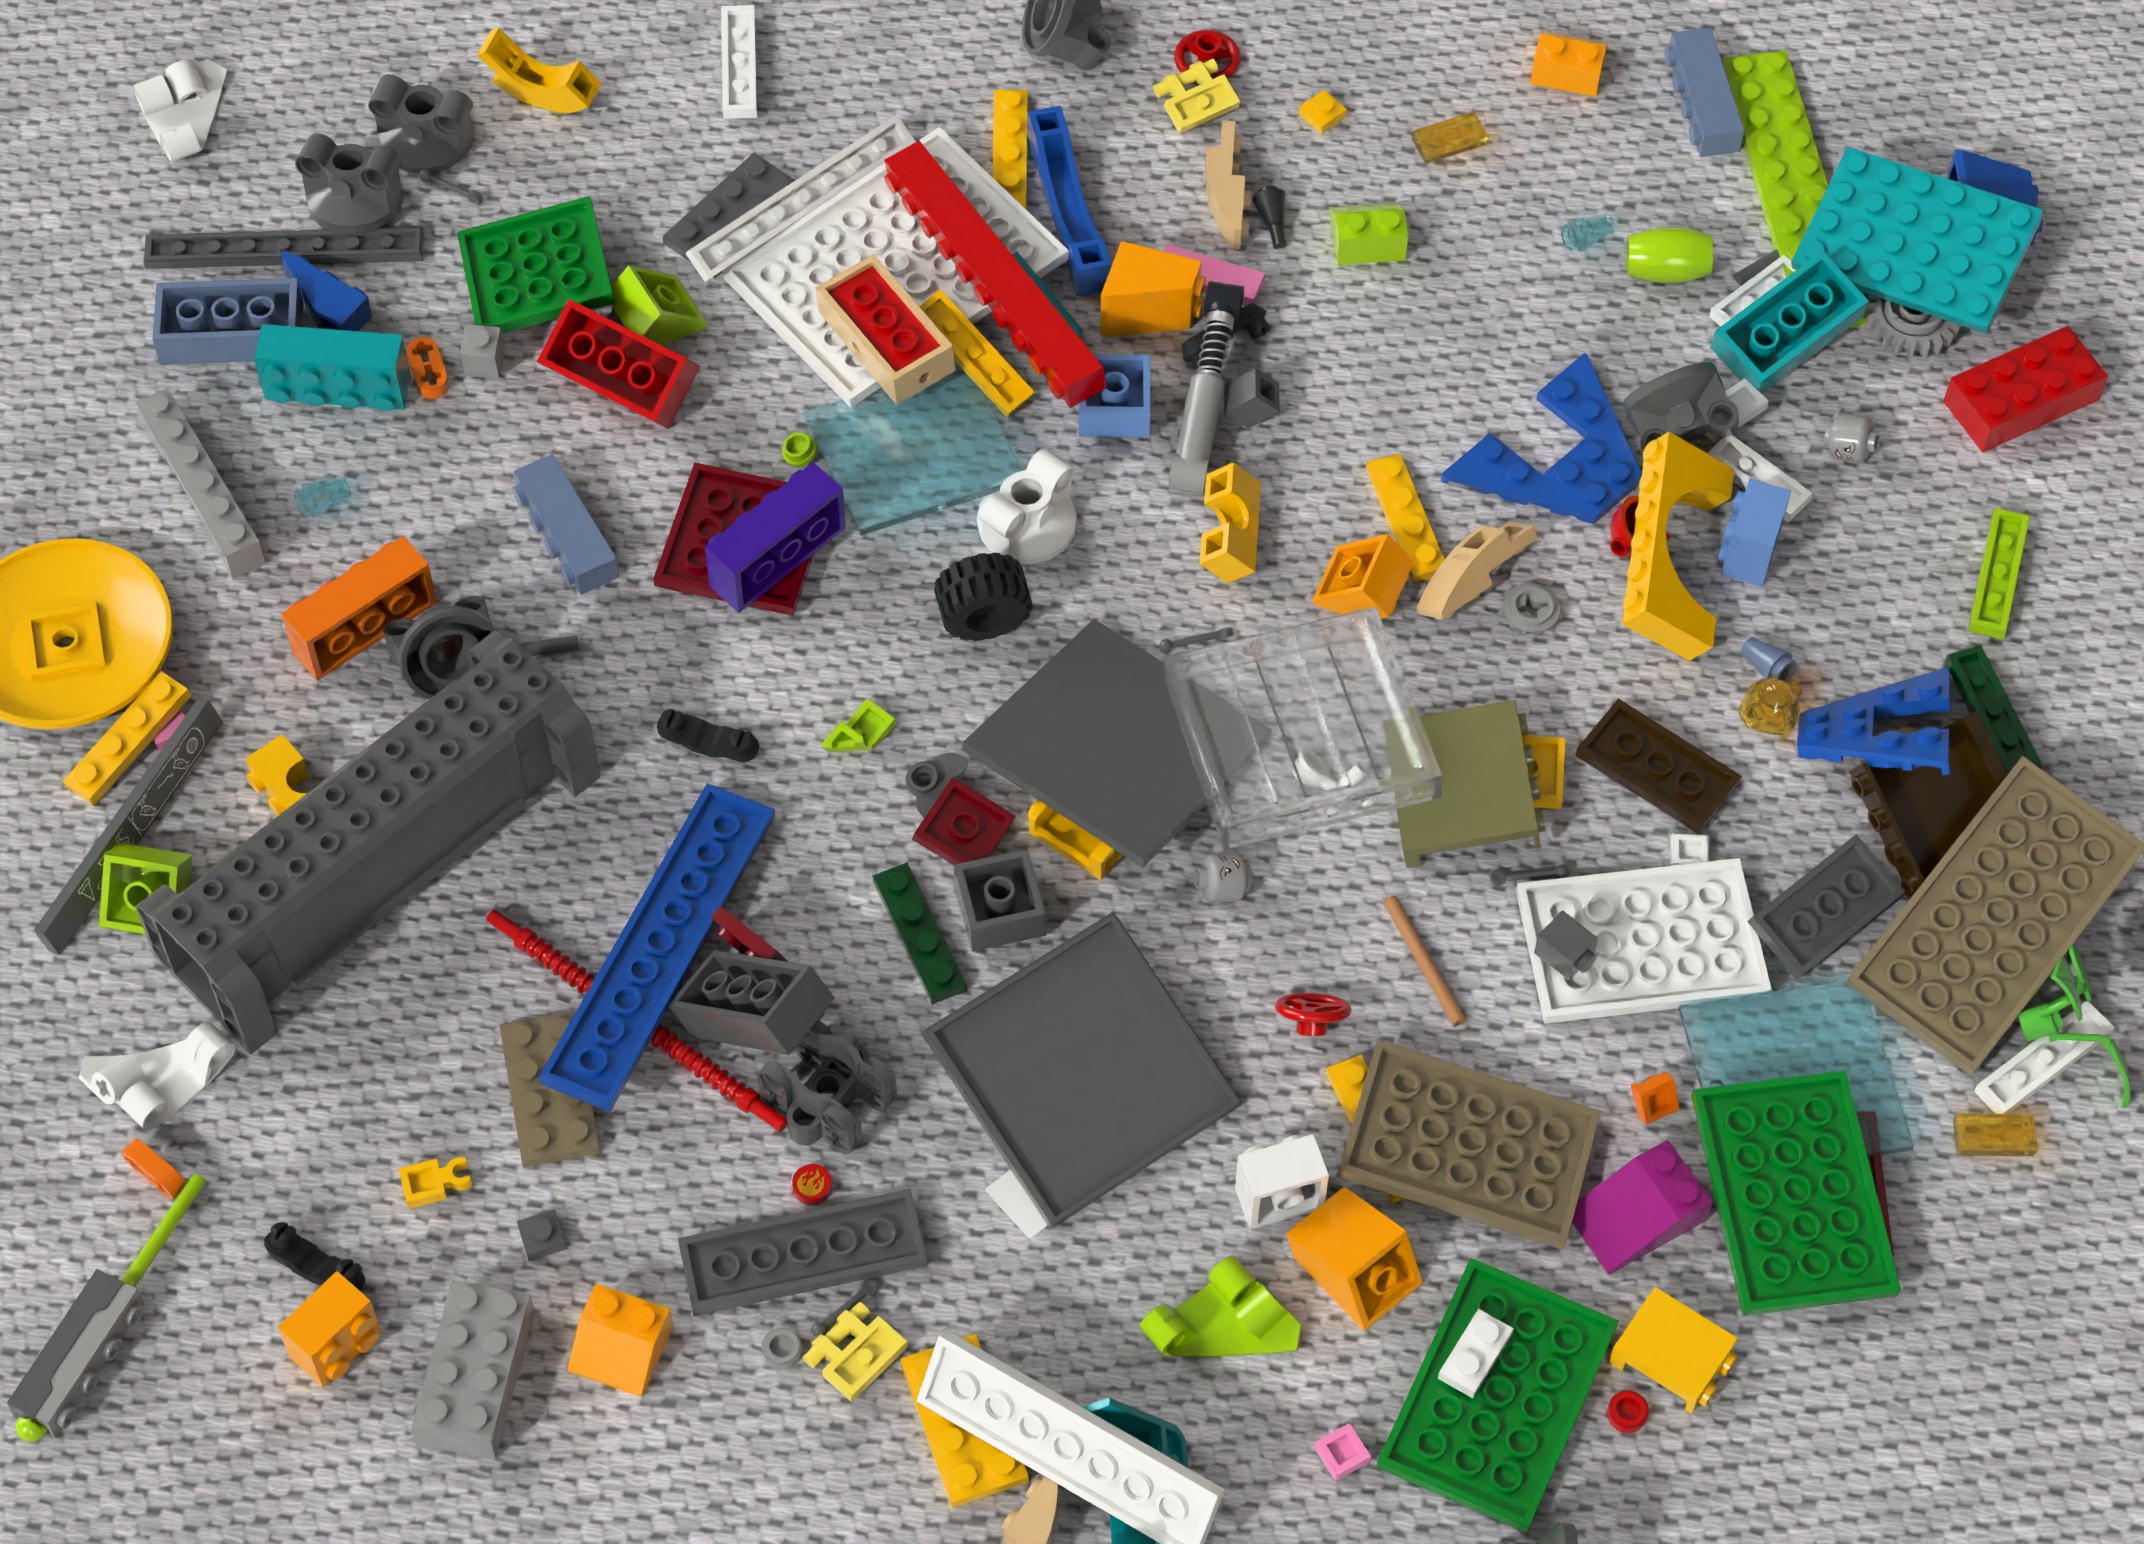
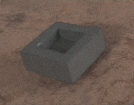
(541, 1235)

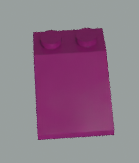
(1641, 1208)

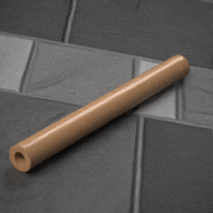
(1424, 961)

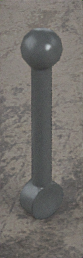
(474, 196)
(1167, 645)
(1499, 877)
(869, 1288)

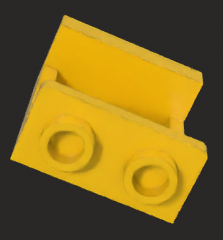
(1071, 840)
(1676, 1348)

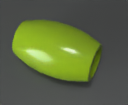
(1669, 255)

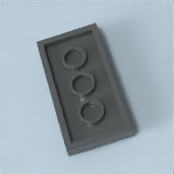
(733, 197)
(1826, 907)

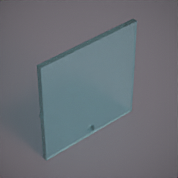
(913, 454)
(1801, 1035)

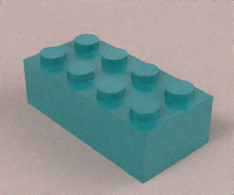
(1789, 323)
(333, 367)

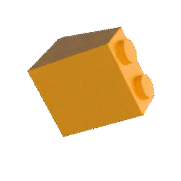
(1150, 292)
(1356, 1256)

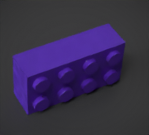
(775, 537)

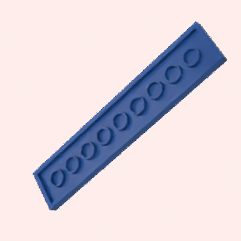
(657, 948)

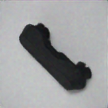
(1251, 319)
(706, 737)
(306, 1258)

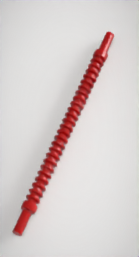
(747, 1099)

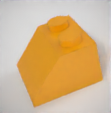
(1568, 63)
(1364, 576)
(620, 1339)

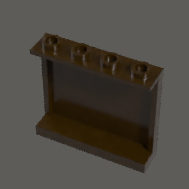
(1927, 811)

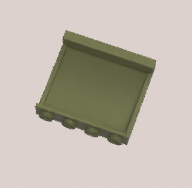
(1483, 783)

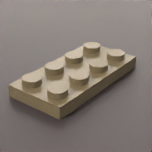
(547, 1121)

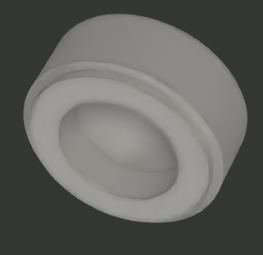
(782, 1348)

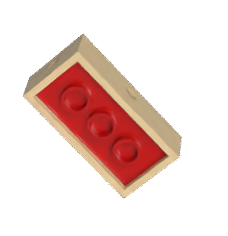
(885, 329)

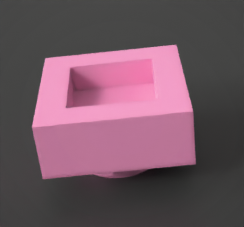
(1342, 1452)

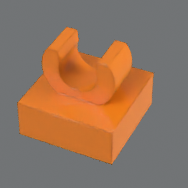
(1655, 1097)

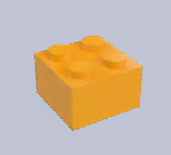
(330, 1330)

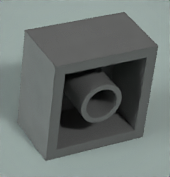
(999, 900)

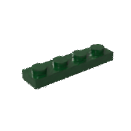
(1987, 697)
(919, 933)

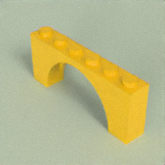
(1655, 596)

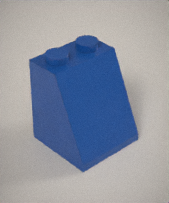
(1995, 178)

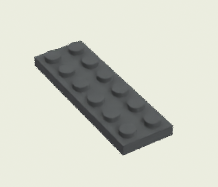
(802, 1252)

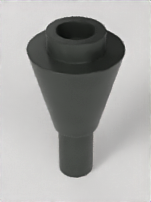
(1271, 207)

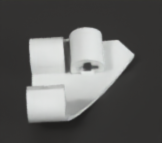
(182, 105)
(161, 1080)

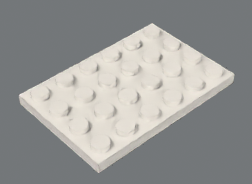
(1661, 939)

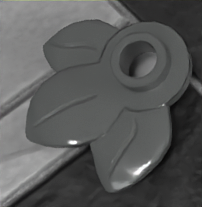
(941, 772)

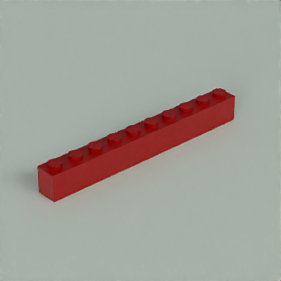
(995, 275)

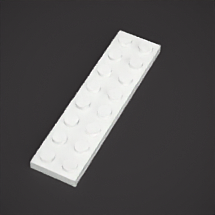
(1068, 1444)

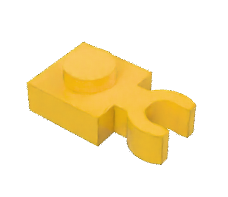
(426, 1182)

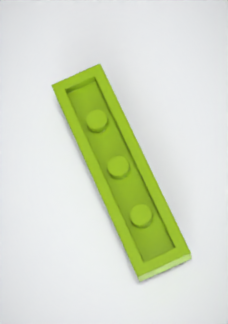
(1998, 573)

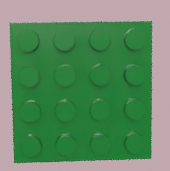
(533, 263)

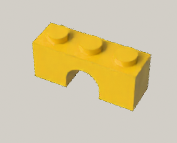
(1232, 547)
(277, 771)

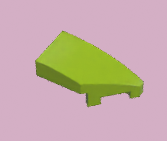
(862, 731)

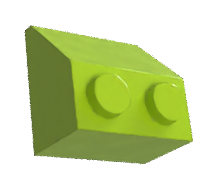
(1369, 233)
(655, 305)
(133, 875)

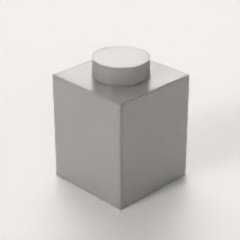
(482, 351)

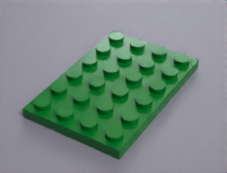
(1795, 1193)
(1507, 1439)

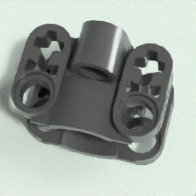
(827, 1054)

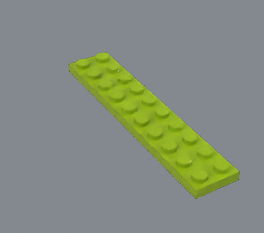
(1778, 146)

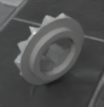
(1539, 598)

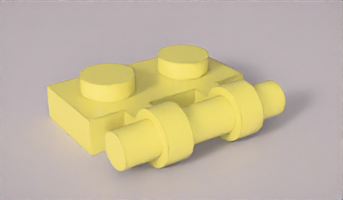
(1200, 103)
(863, 1358)

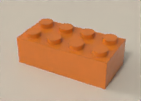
(355, 607)

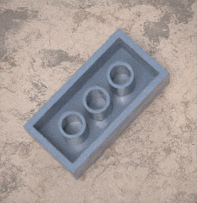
(220, 318)

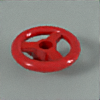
(1207, 46)
(1313, 1011)

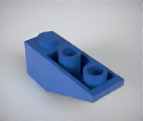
(326, 297)

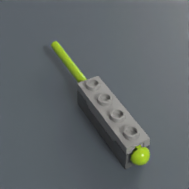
(89, 1336)

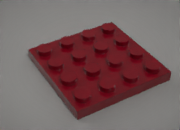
(709, 507)

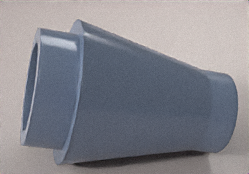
(1769, 660)

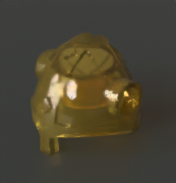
(1773, 705)

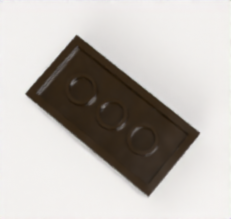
(1658, 766)

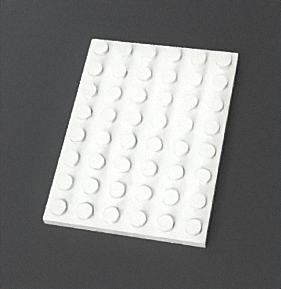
(867, 221)

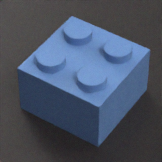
(1124, 403)
(1753, 531)

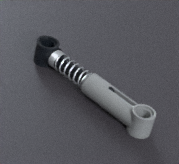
(1205, 390)

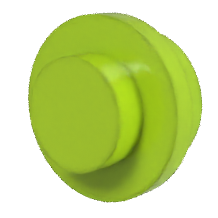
(799, 449)

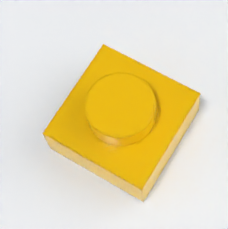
(1322, 111)

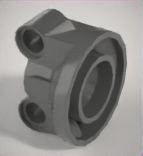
(1065, 31)
(422, 124)
(349, 185)
(1681, 404)
(434, 666)

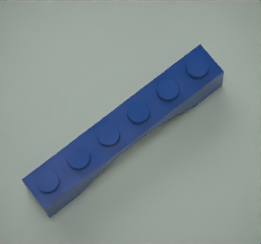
(1057, 170)

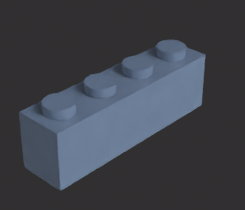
(1704, 92)
(566, 525)

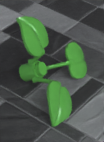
(2046, 1018)

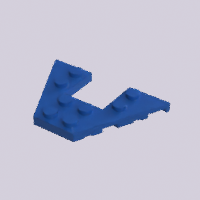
(1582, 482)
(1849, 726)

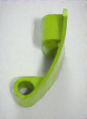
(1224, 1319)

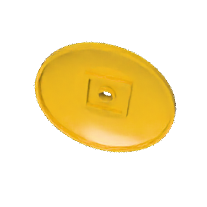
(103, 602)

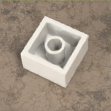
(1281, 1180)

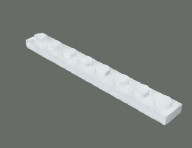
(799, 198)

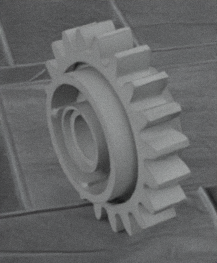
(1908, 328)

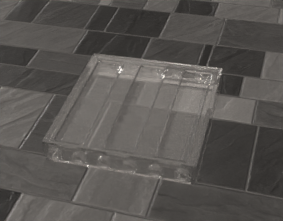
(1301, 728)

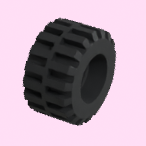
(983, 596)

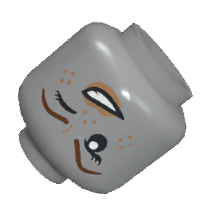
(1851, 437)
(1223, 877)

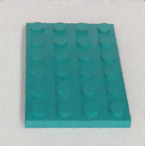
(1920, 238)

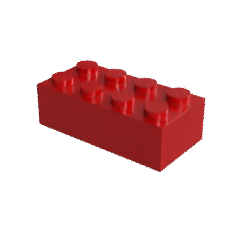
(618, 363)
(2025, 388)

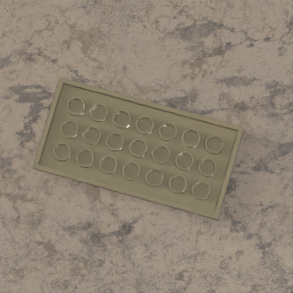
(1996, 915)

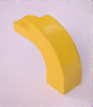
(535, 83)

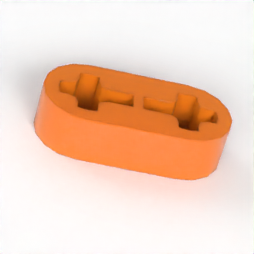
(421, 370)
(153, 1168)

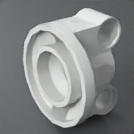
(1034, 530)

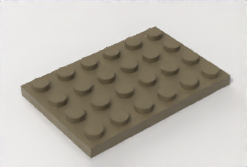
(1469, 1144)

